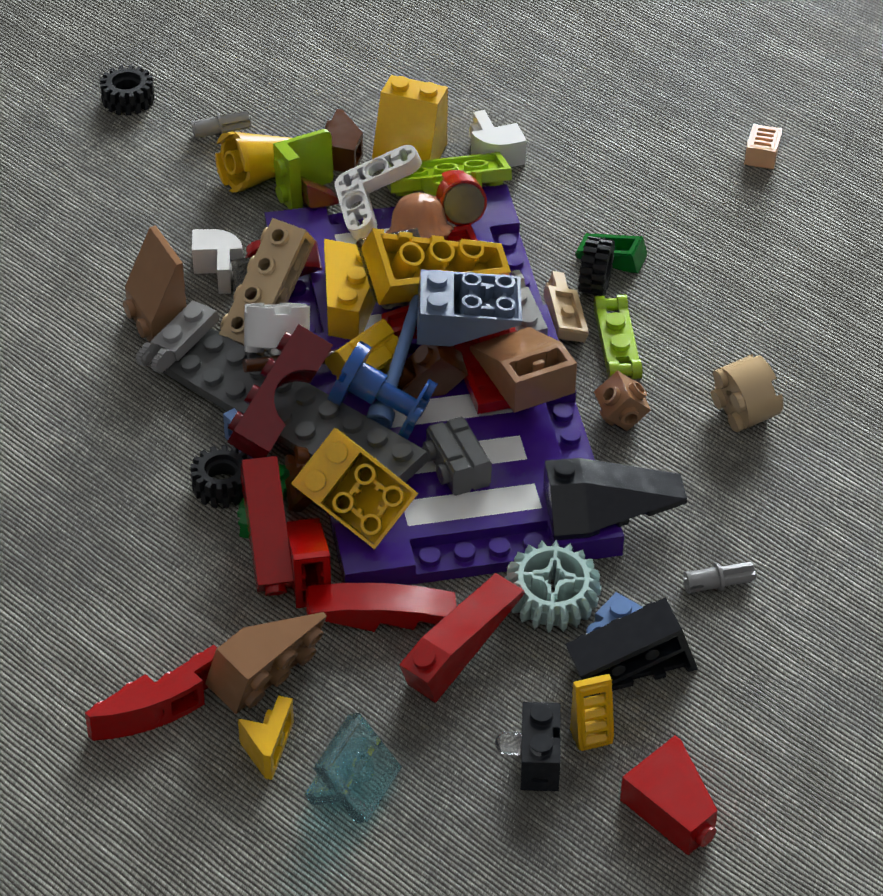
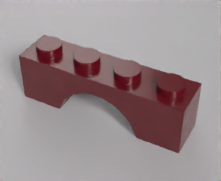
(298, 362)

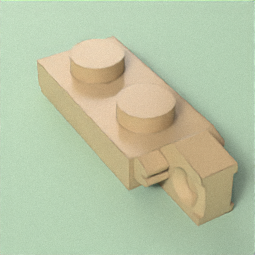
(565, 309)

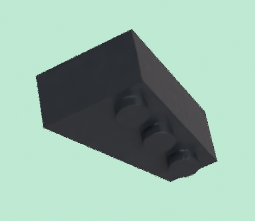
(634, 647)

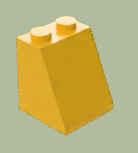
(412, 115)

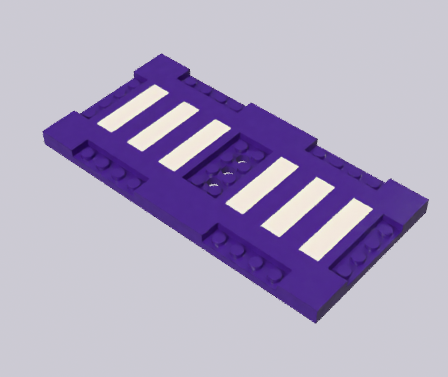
(480, 529)

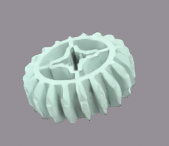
(574, 584)

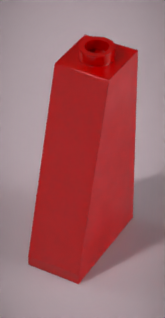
(267, 525)

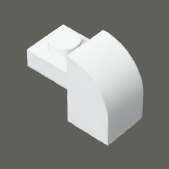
(503, 139)
(213, 254)

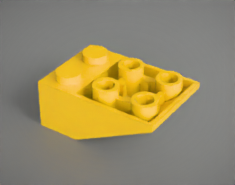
(354, 488)

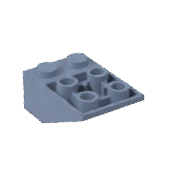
(465, 306)

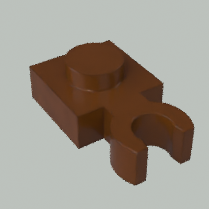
(296, 499)

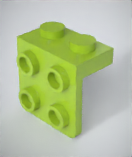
(305, 157)

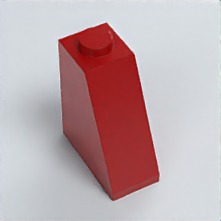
(308, 557)
(671, 797)

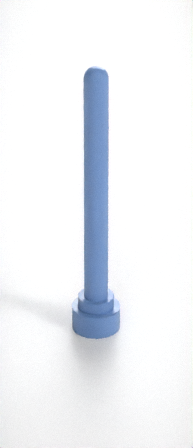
(378, 411)

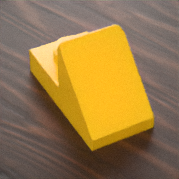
(267, 740)

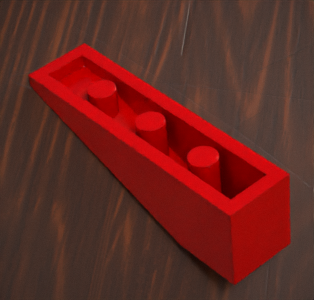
(458, 637)

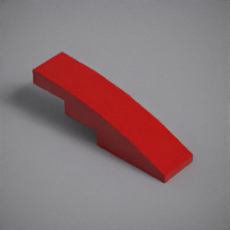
(375, 603)

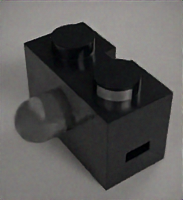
(537, 744)

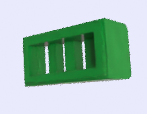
(628, 254)

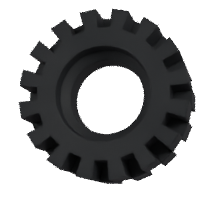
(127, 90)
(596, 266)
(217, 463)

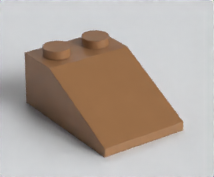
(155, 286)

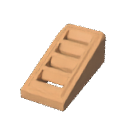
(763, 146)

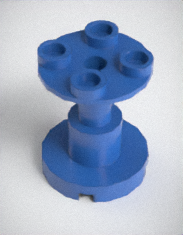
(371, 384)

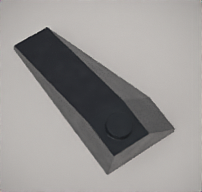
(596, 494)

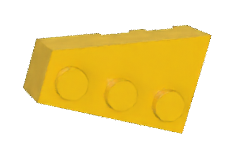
(347, 290)

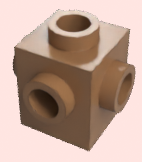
(622, 401)

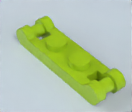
(617, 336)

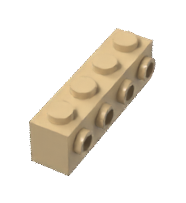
(269, 274)

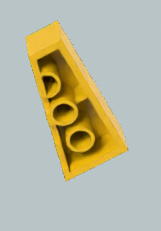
(397, 260)

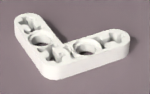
(352, 188)

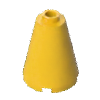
(245, 159)

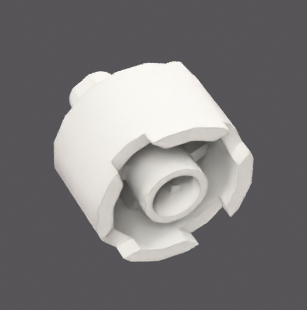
(268, 323)

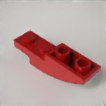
(151, 704)

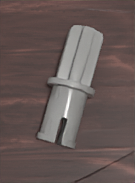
(220, 124)
(718, 577)

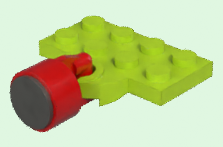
(457, 183)

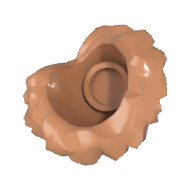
(420, 212)

